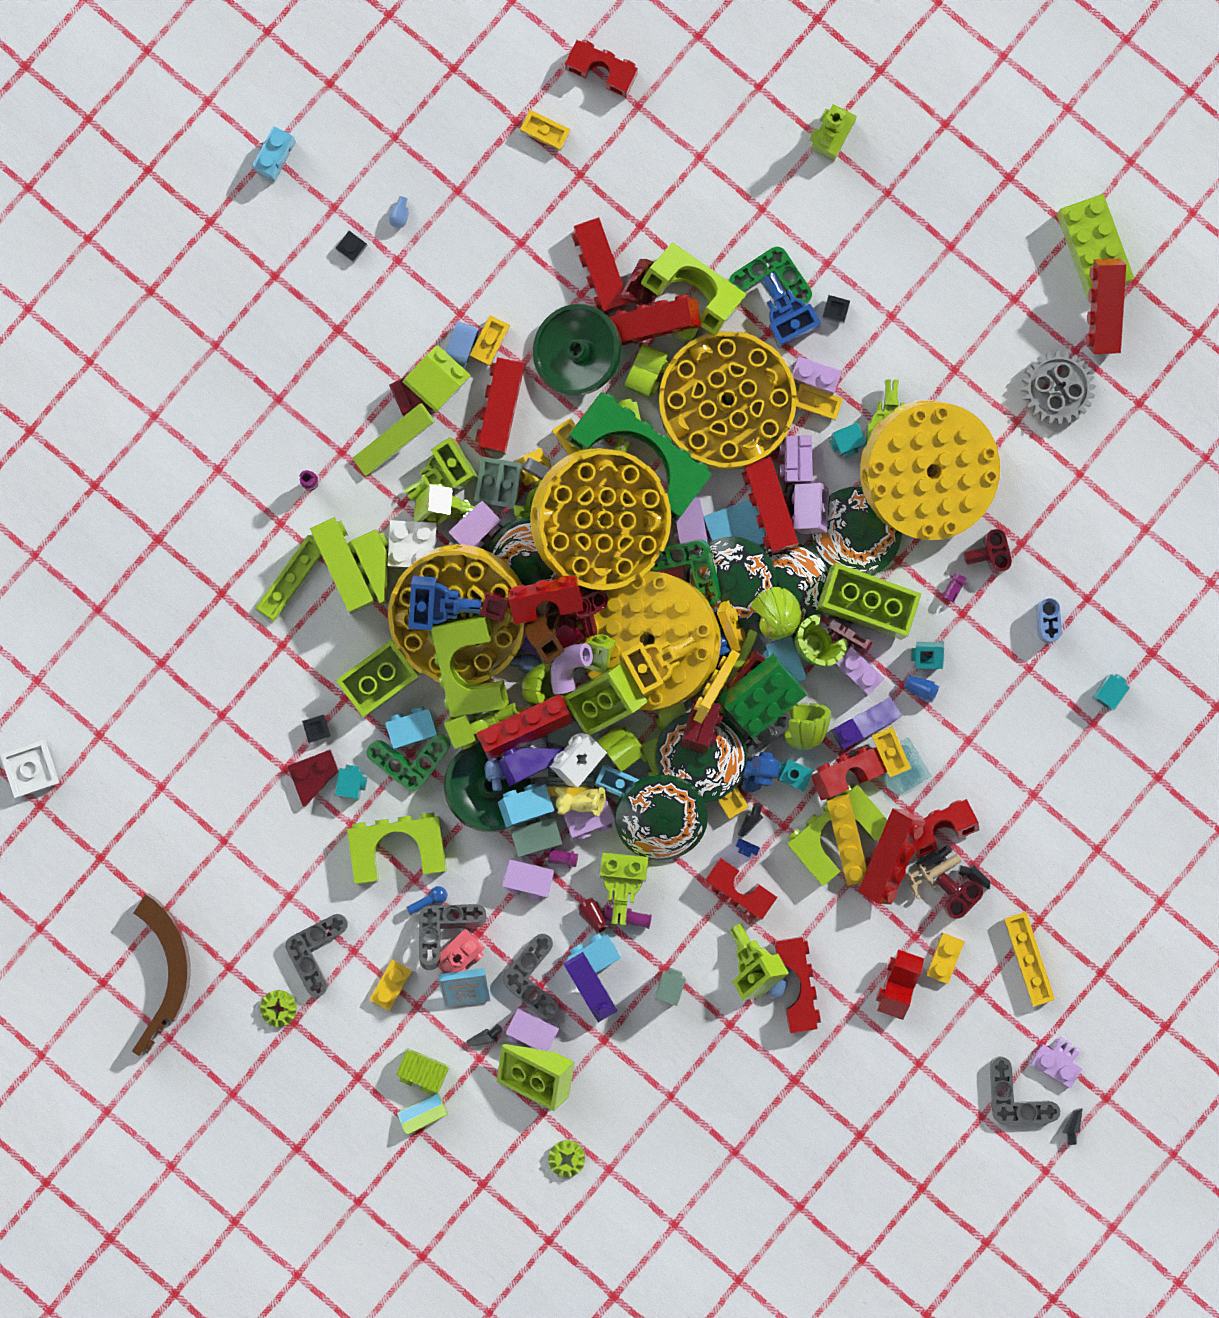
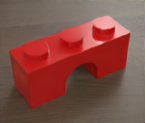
(586, 57)
(563, 592)
(832, 780)
(957, 817)
(722, 879)

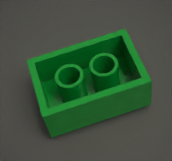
(763, 696)

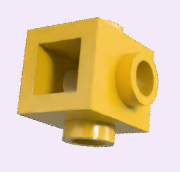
(538, 456)

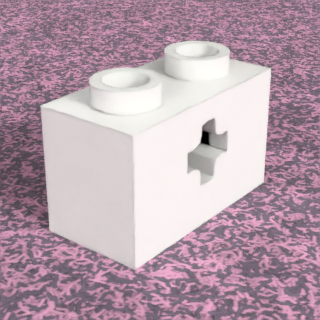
(578, 759)

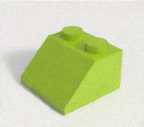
(436, 378)

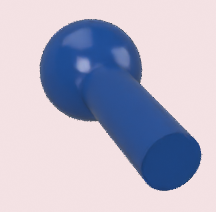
(437, 896)

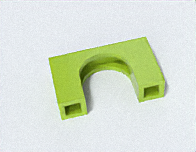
(680, 266)
(462, 696)
(365, 839)
(807, 843)

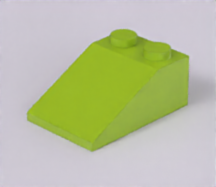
(374, 558)
(536, 1074)

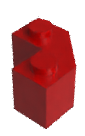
(900, 983)

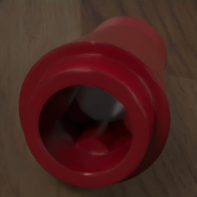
(592, 914)

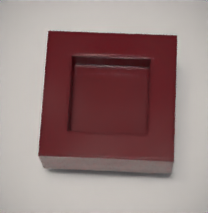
(494, 606)

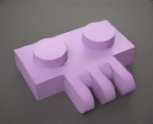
(1058, 1062)

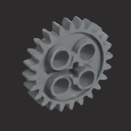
(1040, 398)

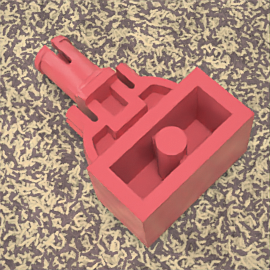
(461, 952)

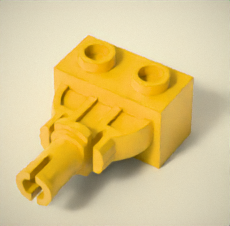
(652, 663)

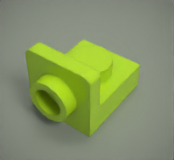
(601, 650)

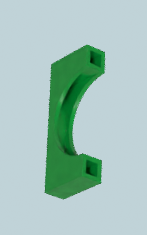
(609, 419)

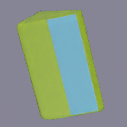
(422, 1113)

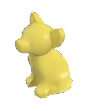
(586, 801)

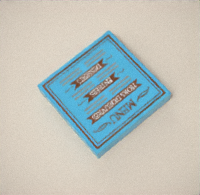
(464, 987)

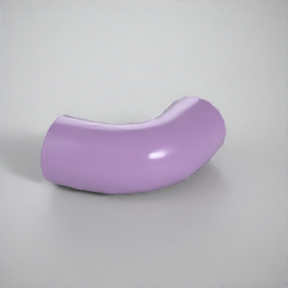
(564, 665)

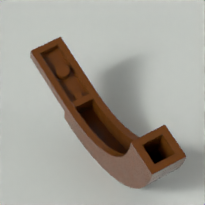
(542, 631)
(178, 963)

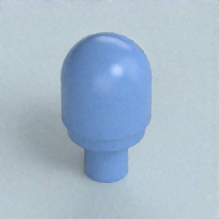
(399, 213)
(526, 662)
(494, 774)
(778, 990)

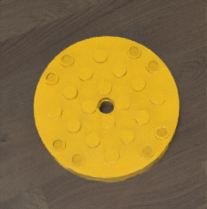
(732, 366)
(961, 478)
(568, 513)
(472, 574)
(670, 612)

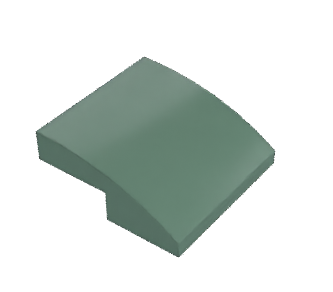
(498, 482)

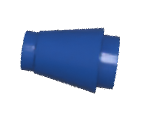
(922, 688)

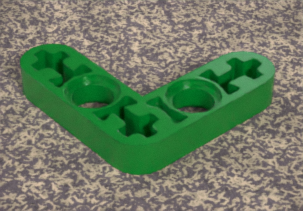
(777, 268)
(696, 561)
(415, 768)

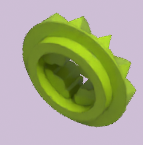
(286, 1001)
(566, 1147)

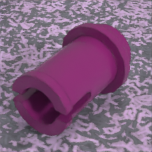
(954, 587)
(564, 858)

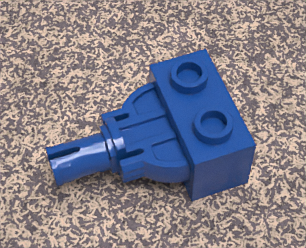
(790, 317)
(436, 603)

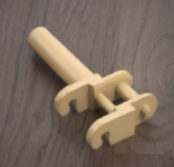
(933, 873)

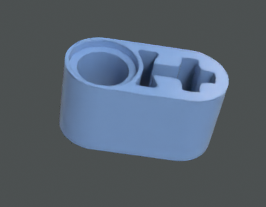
(462, 343)
(1054, 625)

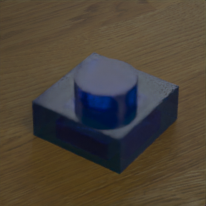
(746, 848)

